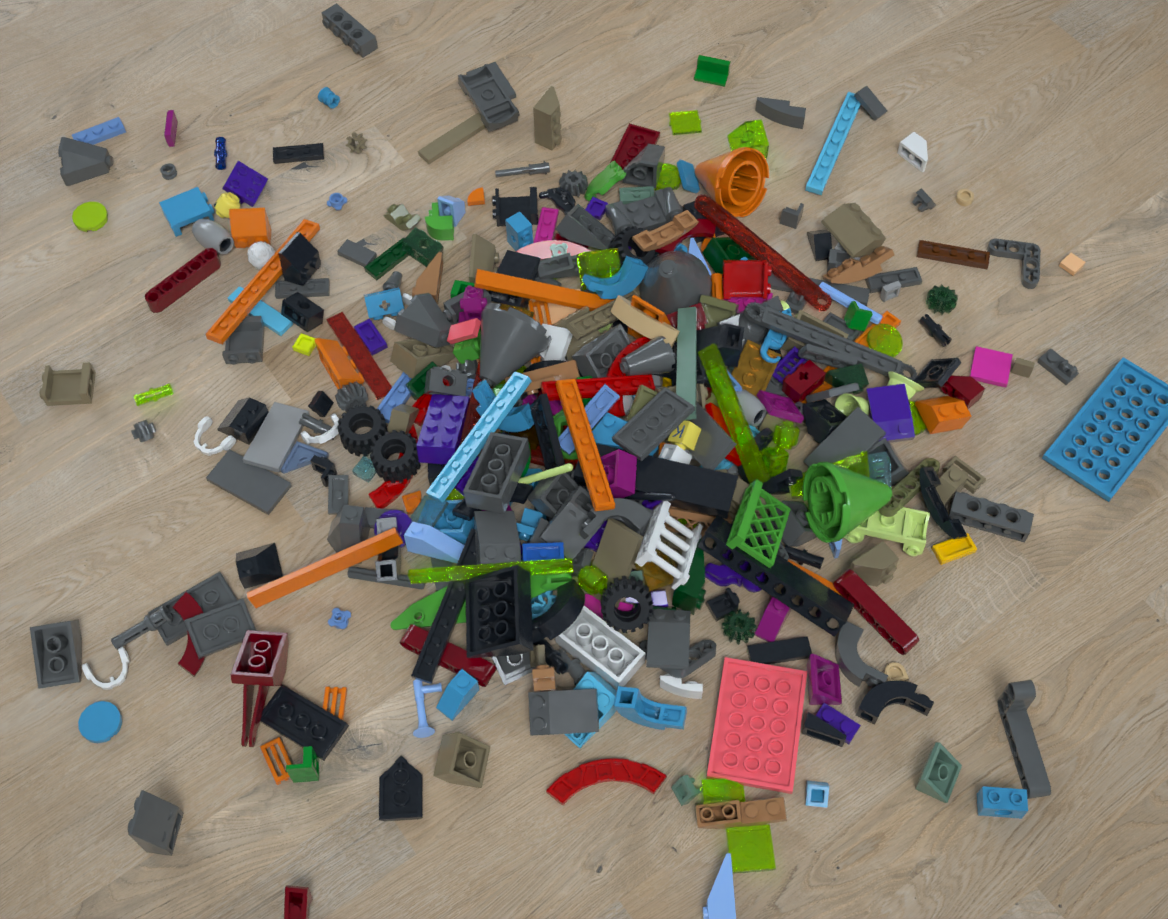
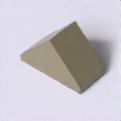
(402, 418)

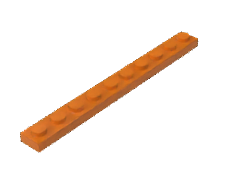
(255, 289)

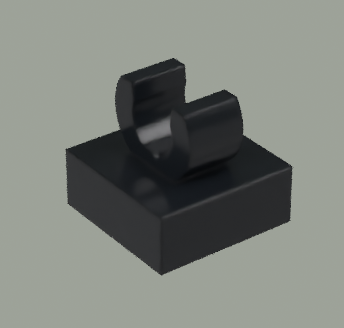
(321, 404)

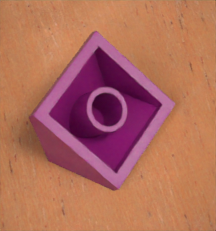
(823, 681)

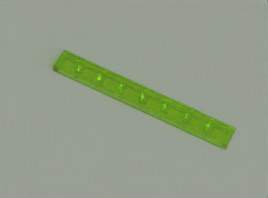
(733, 414)
(459, 573)

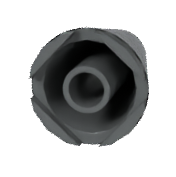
(651, 358)

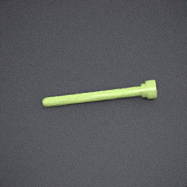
(546, 474)

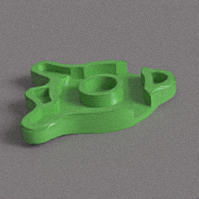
(605, 180)

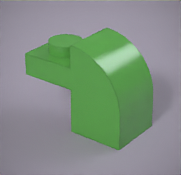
(439, 226)

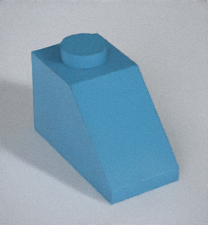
(458, 694)

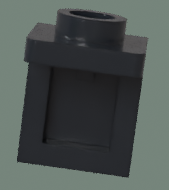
(325, 467)
(723, 604)

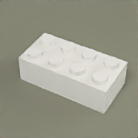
(602, 648)

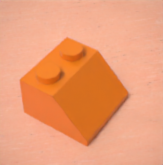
(249, 226)
(943, 413)

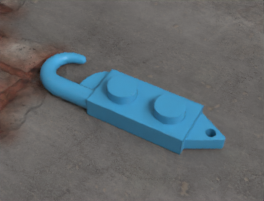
(774, 341)

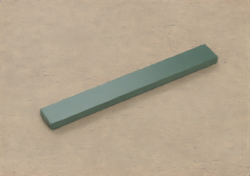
(687, 357)

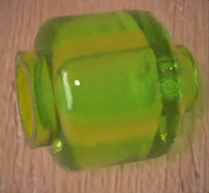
(786, 434)
(592, 580)

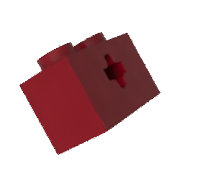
(803, 381)

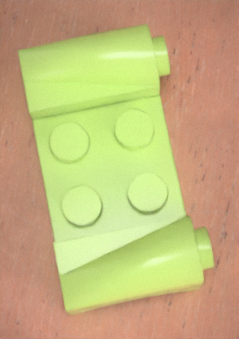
(905, 527)

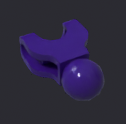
(725, 576)

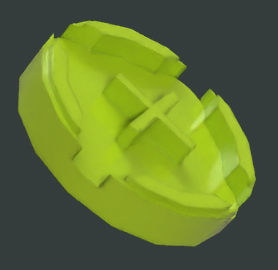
(90, 216)

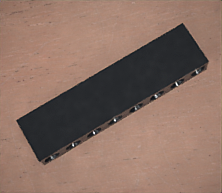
(694, 486)
(783, 572)

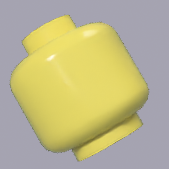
(225, 202)

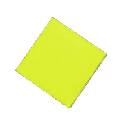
(304, 344)

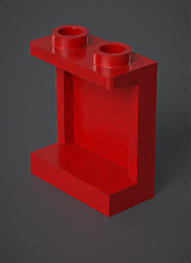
(746, 278)

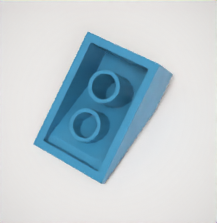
(454, 526)

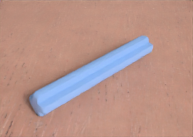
(845, 300)

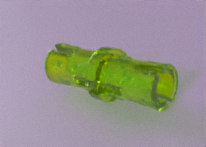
(140, 398)

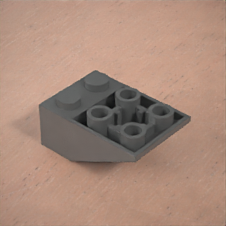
(568, 521)
(155, 824)

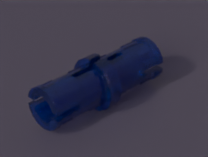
(220, 153)

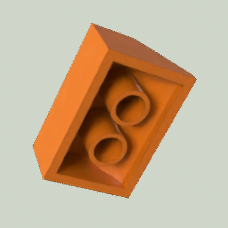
(336, 362)

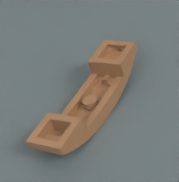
(667, 233)

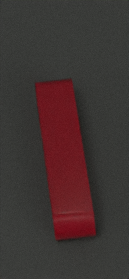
(182, 280)
(876, 612)
(453, 658)

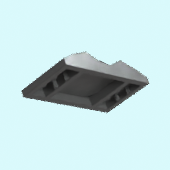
(753, 331)

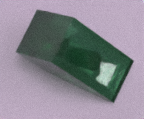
(846, 376)

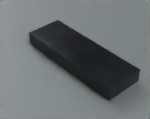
(298, 153)
(780, 651)

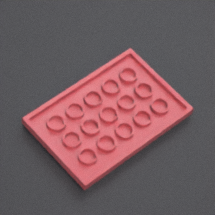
(757, 725)

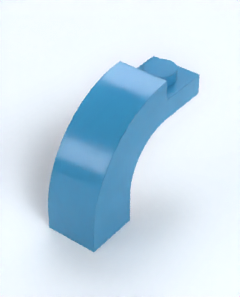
(621, 283)
(516, 420)
(640, 710)

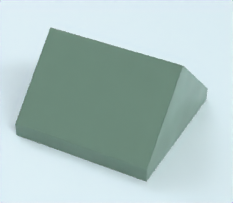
(939, 774)

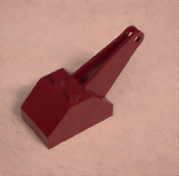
(261, 663)

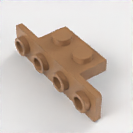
(560, 371)

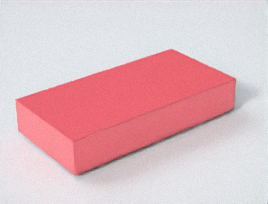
(464, 331)

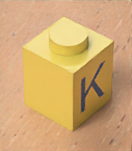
(685, 435)

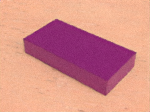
(170, 128)

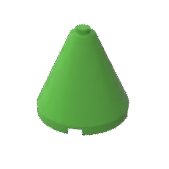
(840, 500)

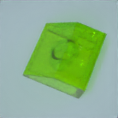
(750, 135)
(598, 263)

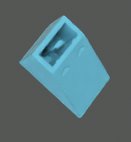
(606, 699)

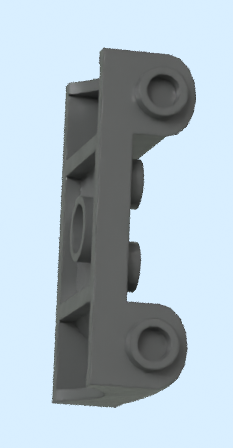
(489, 98)
(644, 213)

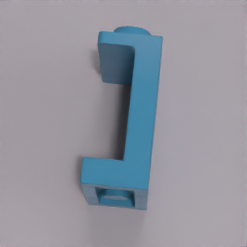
(186, 209)

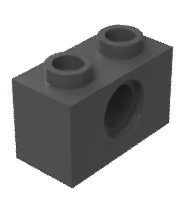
(435, 385)

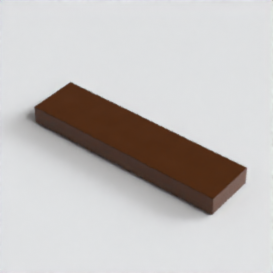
(953, 254)

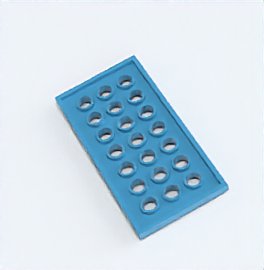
(1103, 428)

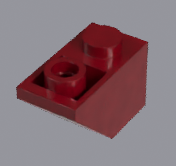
(963, 388)

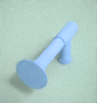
(419, 690)

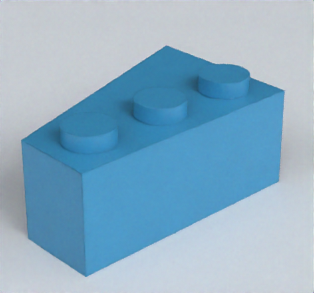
(608, 428)

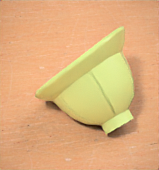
(911, 386)
(848, 403)

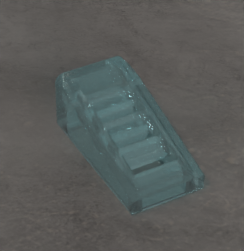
(878, 461)

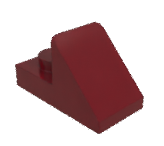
(297, 902)

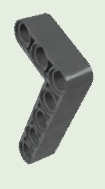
(1021, 738)

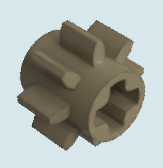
(351, 143)

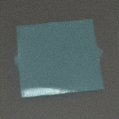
(429, 511)

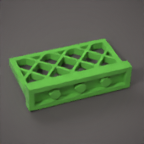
(746, 515)

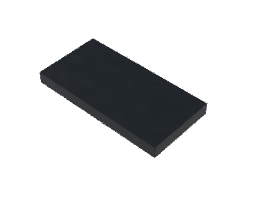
(546, 432)
(303, 722)

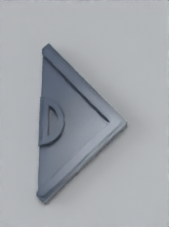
(301, 456)

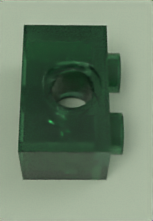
(413, 246)

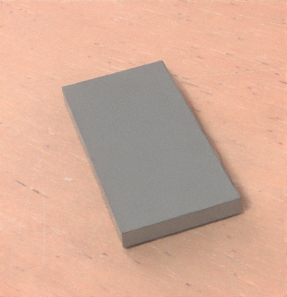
(275, 437)

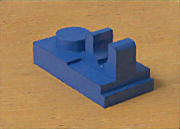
(542, 551)

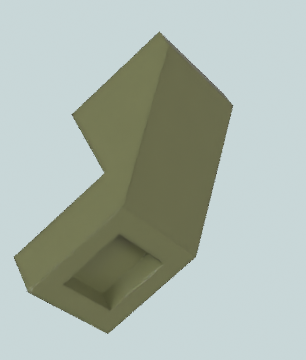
(401, 217)

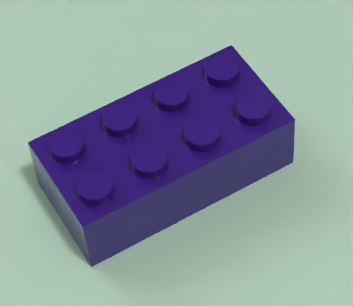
(442, 428)

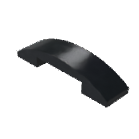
(935, 506)

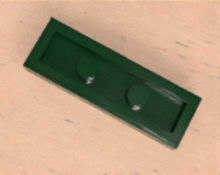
(386, 261)

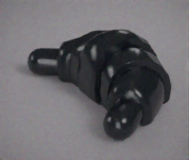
(560, 197)

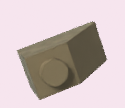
(951, 481)

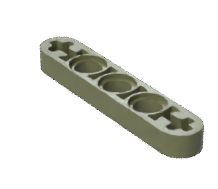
(905, 492)

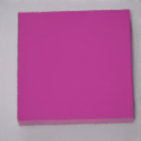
(991, 366)

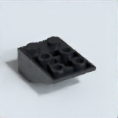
(519, 266)
(728, 340)

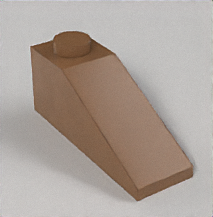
(430, 279)

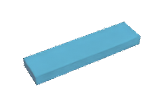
(270, 317)

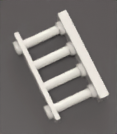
(652, 541)

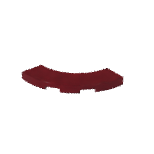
(704, 228)
(188, 608)

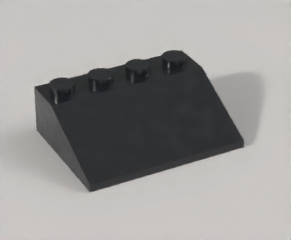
(499, 613)

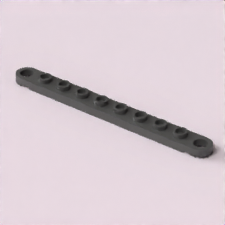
(821, 338)

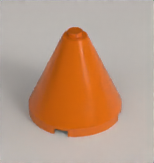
(735, 180)

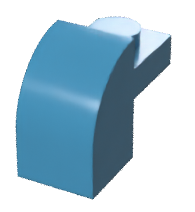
(528, 523)

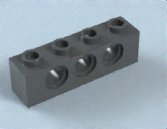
(349, 30)
(998, 525)

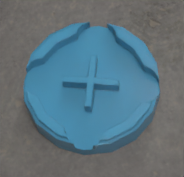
(100, 722)

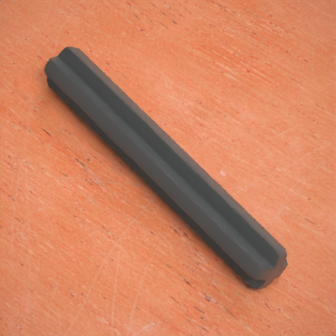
(370, 575)

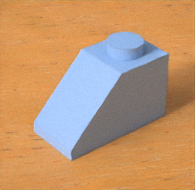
(451, 206)

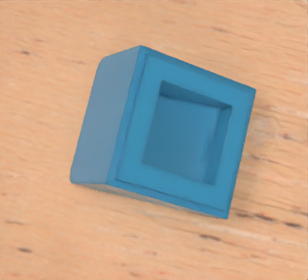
(817, 794)

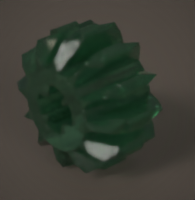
(941, 299)
(739, 633)

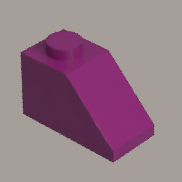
(772, 620)

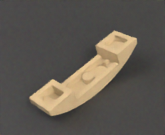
(642, 322)

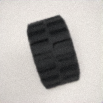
(624, 240)
(356, 419)
(390, 444)
(626, 619)

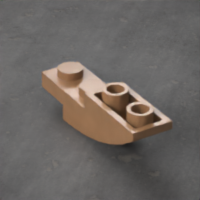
(854, 270)
(543, 678)
(741, 814)

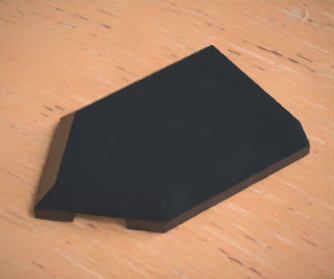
(401, 792)

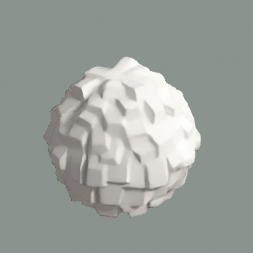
(259, 254)

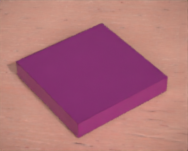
(780, 406)

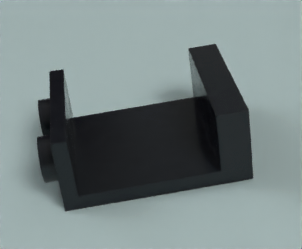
(511, 205)

